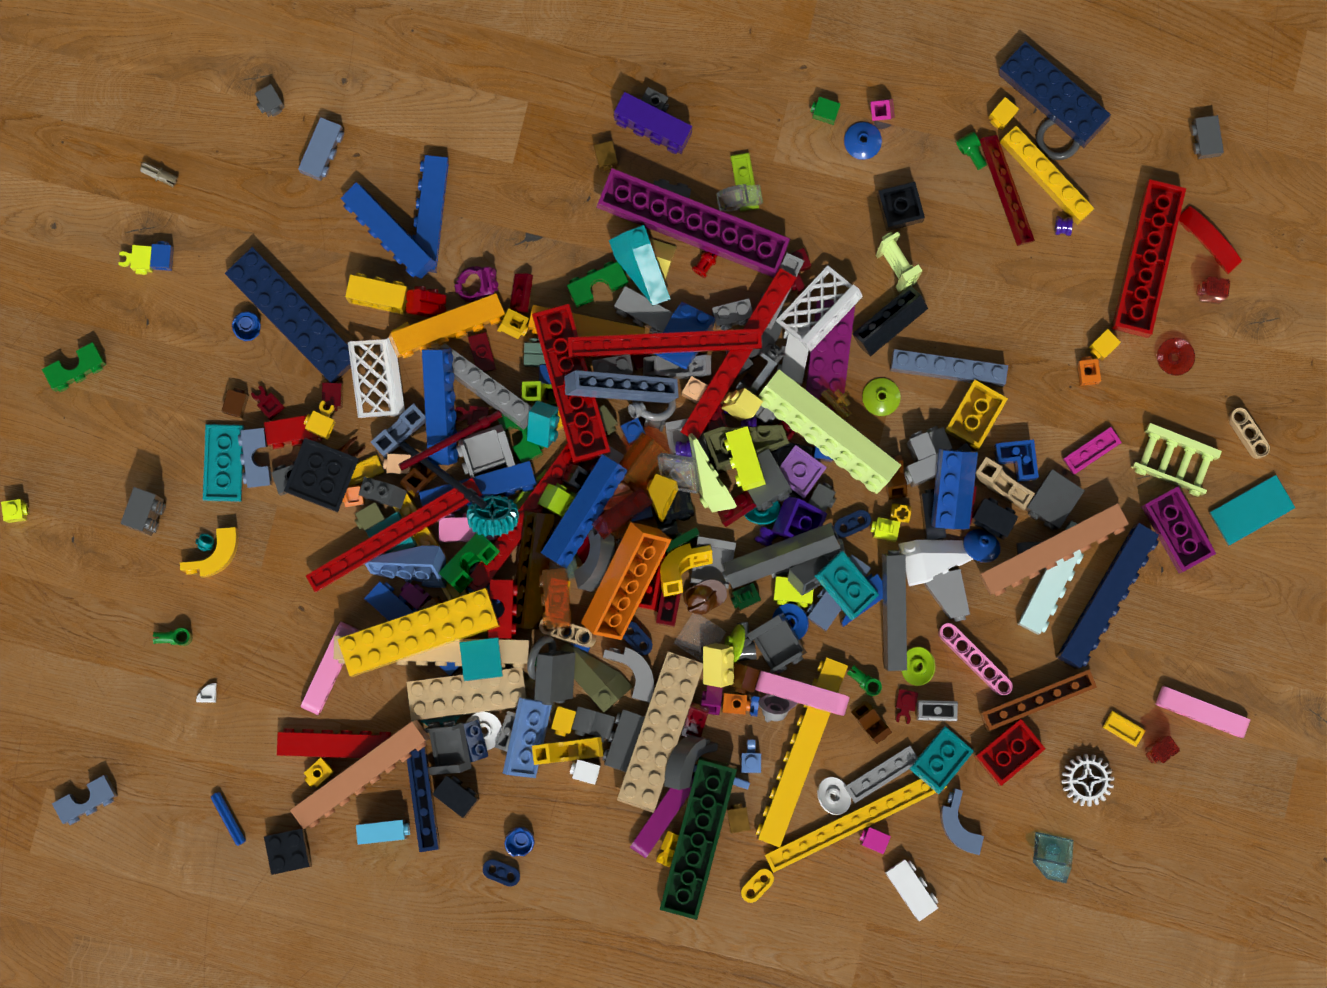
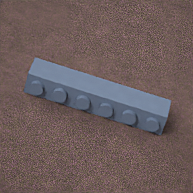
(948, 368)
(621, 386)

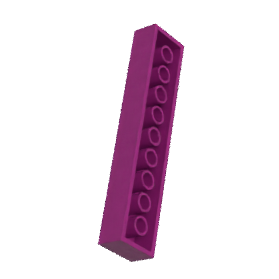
(693, 223)

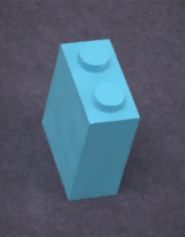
(382, 831)

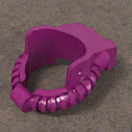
(488, 283)

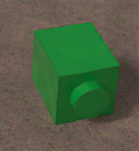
(825, 110)

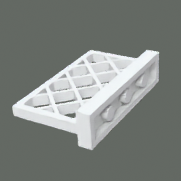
(827, 320)
(391, 374)

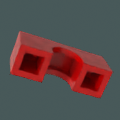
(504, 591)

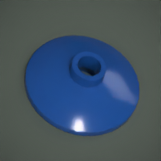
(859, 149)
(981, 545)
(798, 614)

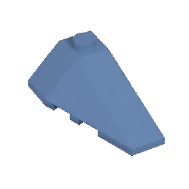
(415, 564)

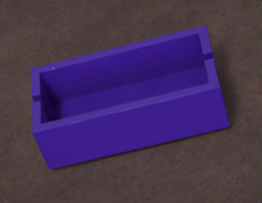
(652, 123)

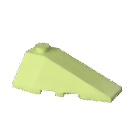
(712, 491)

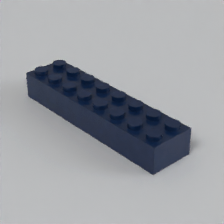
(291, 315)
(1107, 596)

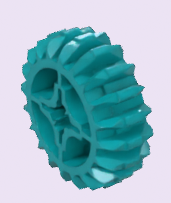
(495, 519)

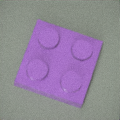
(801, 471)

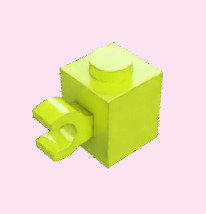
(138, 259)
(885, 529)

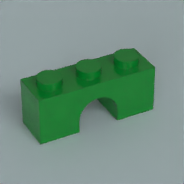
(611, 275)
(89, 362)
(525, 450)
(475, 550)

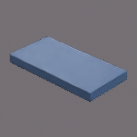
(528, 730)

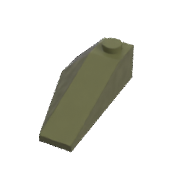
(763, 438)
(597, 679)

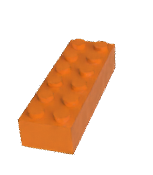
(626, 581)

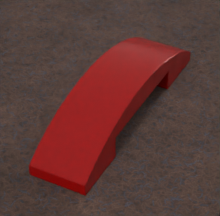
(1210, 239)

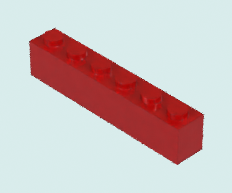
(328, 744)

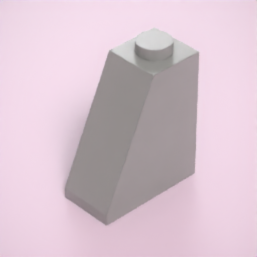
(950, 594)

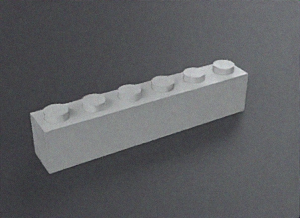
(489, 390)

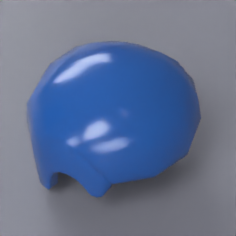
(246, 326)
(519, 841)

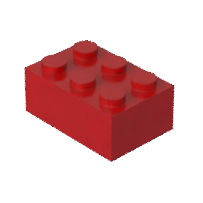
(1009, 752)

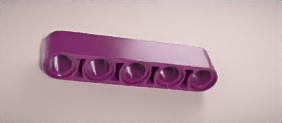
(660, 820)

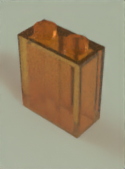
(642, 462)

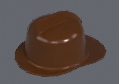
(705, 596)

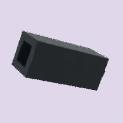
(931, 532)

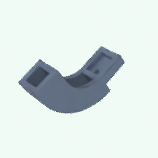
(953, 829)

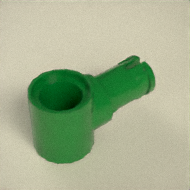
(969, 146)
(172, 637)
(864, 680)

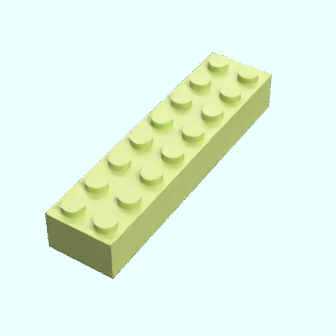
(828, 432)

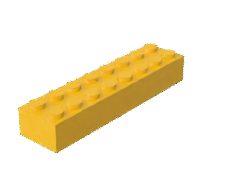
(418, 632)

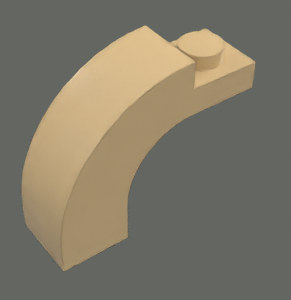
(1000, 483)

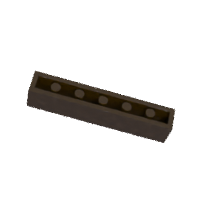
(535, 535)

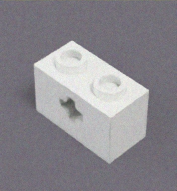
(585, 771)

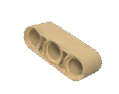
(1248, 423)
(575, 637)

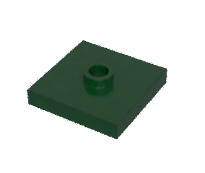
(682, 539)

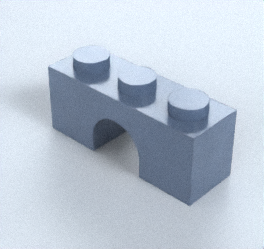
(400, 431)
(254, 474)
(100, 793)

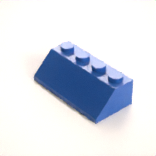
(954, 489)

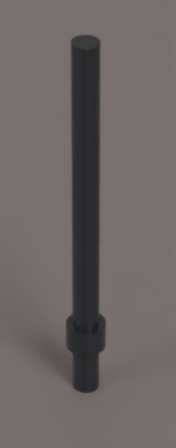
(469, 494)

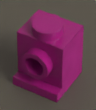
(414, 595)
(712, 699)

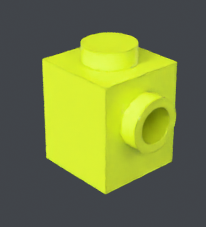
(14, 510)

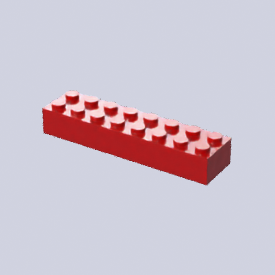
(1148, 258)
(577, 413)

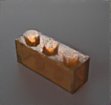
(556, 599)

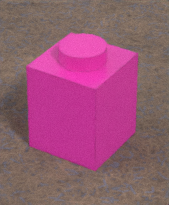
(882, 109)
(874, 840)

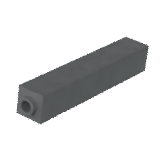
(781, 555)
(894, 610)

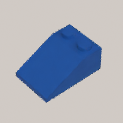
(686, 320)

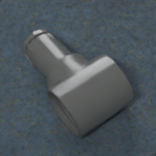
(749, 649)

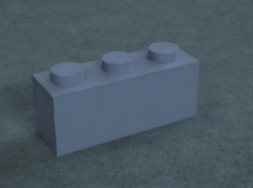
(321, 149)

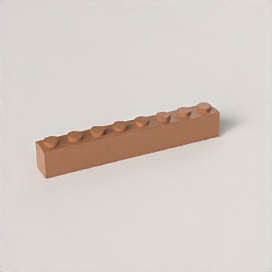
(1058, 547)
(359, 774)

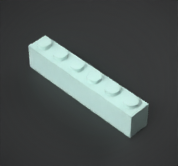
(1047, 593)

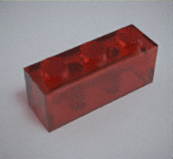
(622, 513)

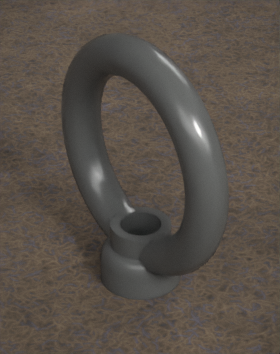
(1048, 153)
(534, 652)

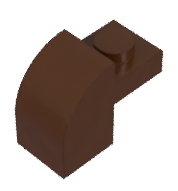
(417, 480)
(897, 485)
(871, 722)

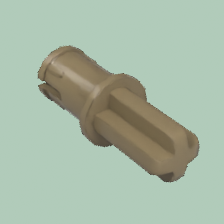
(159, 174)

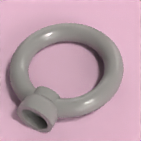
(638, 409)

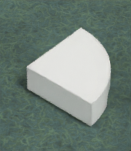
(208, 694)

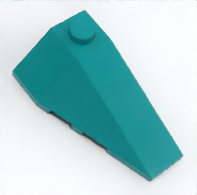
(638, 259)

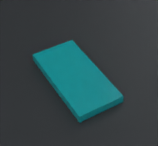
(222, 463)
(1252, 510)

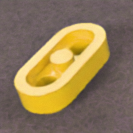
(758, 886)

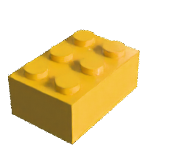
(377, 293)
(976, 415)

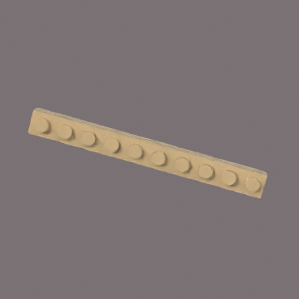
(511, 652)

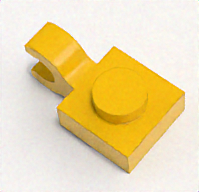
(669, 846)

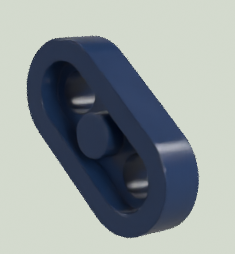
(852, 523)
(636, 638)
(501, 873)

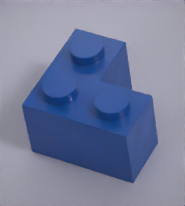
(1020, 453)

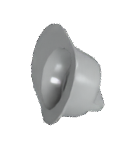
(775, 708)

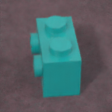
(543, 424)

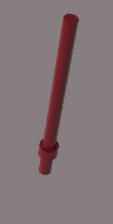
(482, 422)

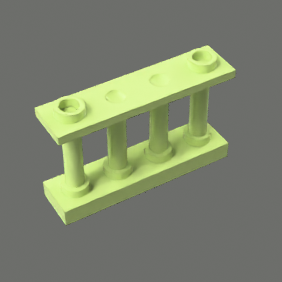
(904, 271)
(1190, 447)

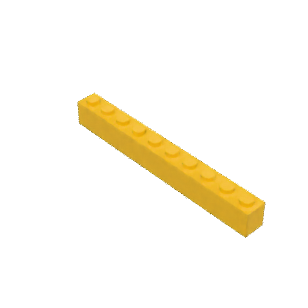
(799, 758)

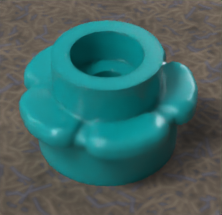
(205, 542)

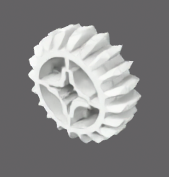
(1087, 771)

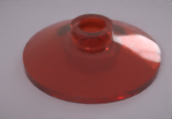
(1177, 347)

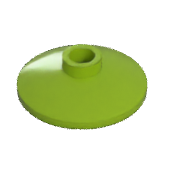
(874, 403)
(736, 640)
(914, 674)

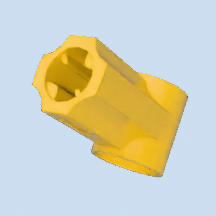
(900, 513)

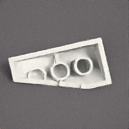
(931, 558)

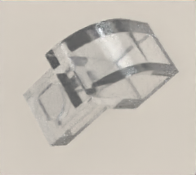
(739, 196)

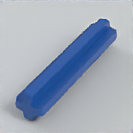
(228, 819)

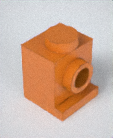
(1093, 365)
(728, 707)

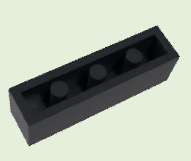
(890, 321)

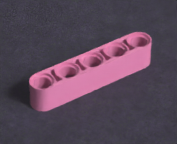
(984, 661)
(325, 675)
(802, 693)
(1202, 712)

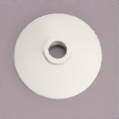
(493, 725)
(840, 798)

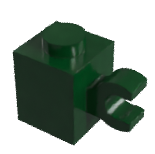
(745, 597)

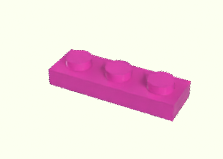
(1092, 451)

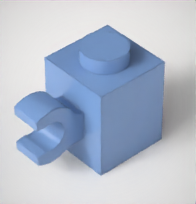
(750, 761)

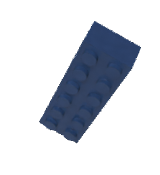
(1054, 94)

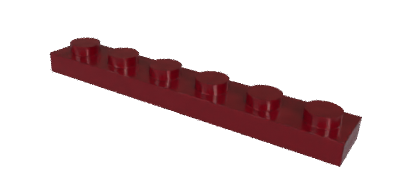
(1007, 190)

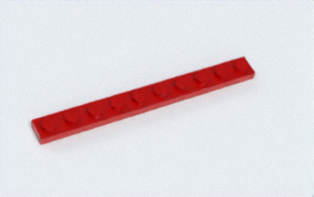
(664, 343)
(736, 358)
(389, 537)
(508, 542)

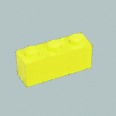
(744, 459)

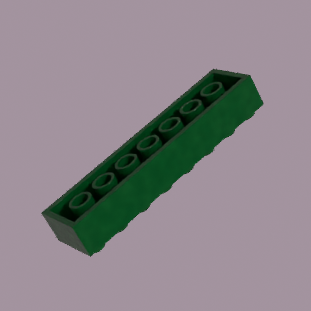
(698, 838)

